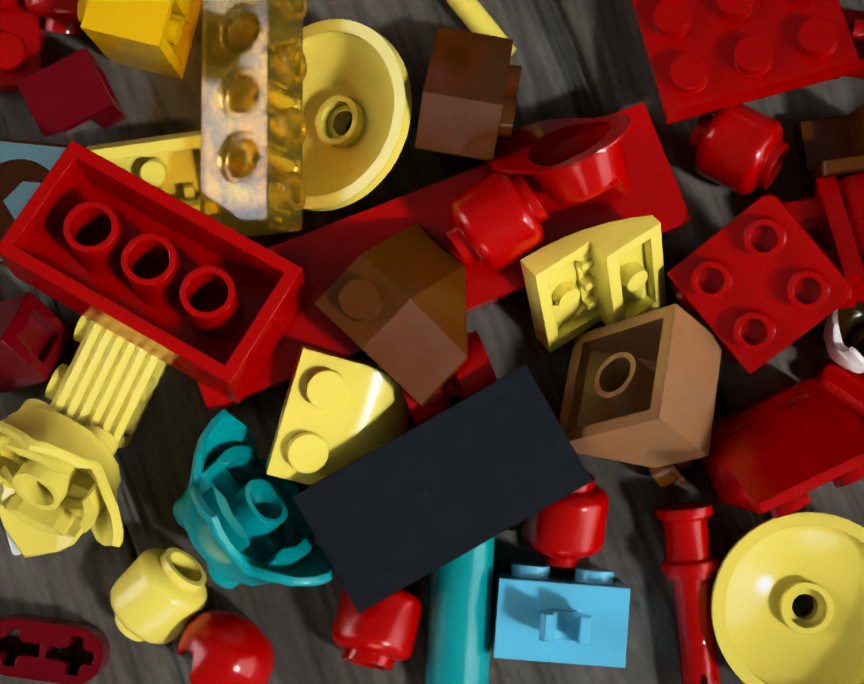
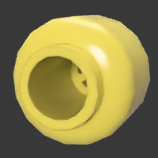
(158, 595)

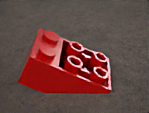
(783, 448)

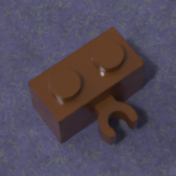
(467, 96)

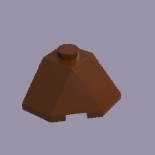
(405, 310)

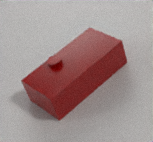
(154, 271)

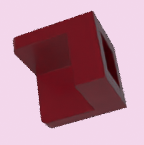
(70, 95)
(29, 342)

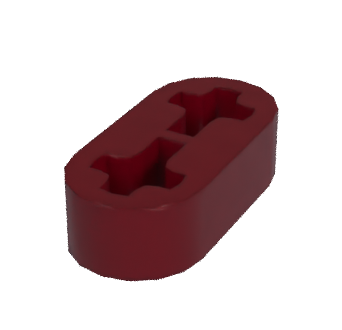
(52, 633)

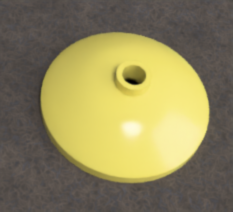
(359, 79)
(756, 593)

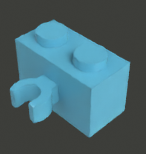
(560, 616)

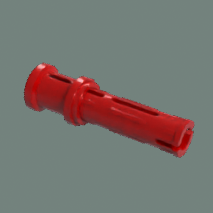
(690, 569)

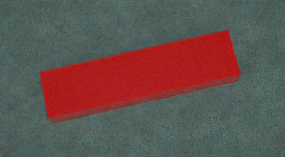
(333, 248)

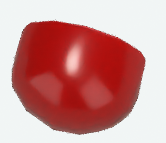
(227, 649)

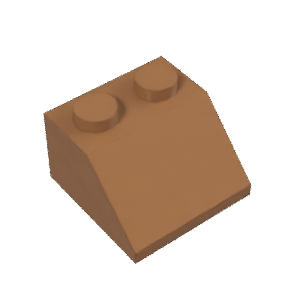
(643, 389)

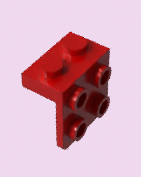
(759, 283)

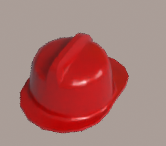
(569, 157)

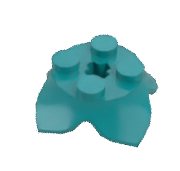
(243, 517)

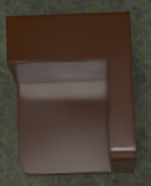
(831, 146)

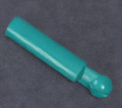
(460, 619)

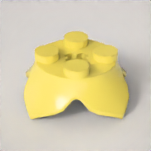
(57, 481)

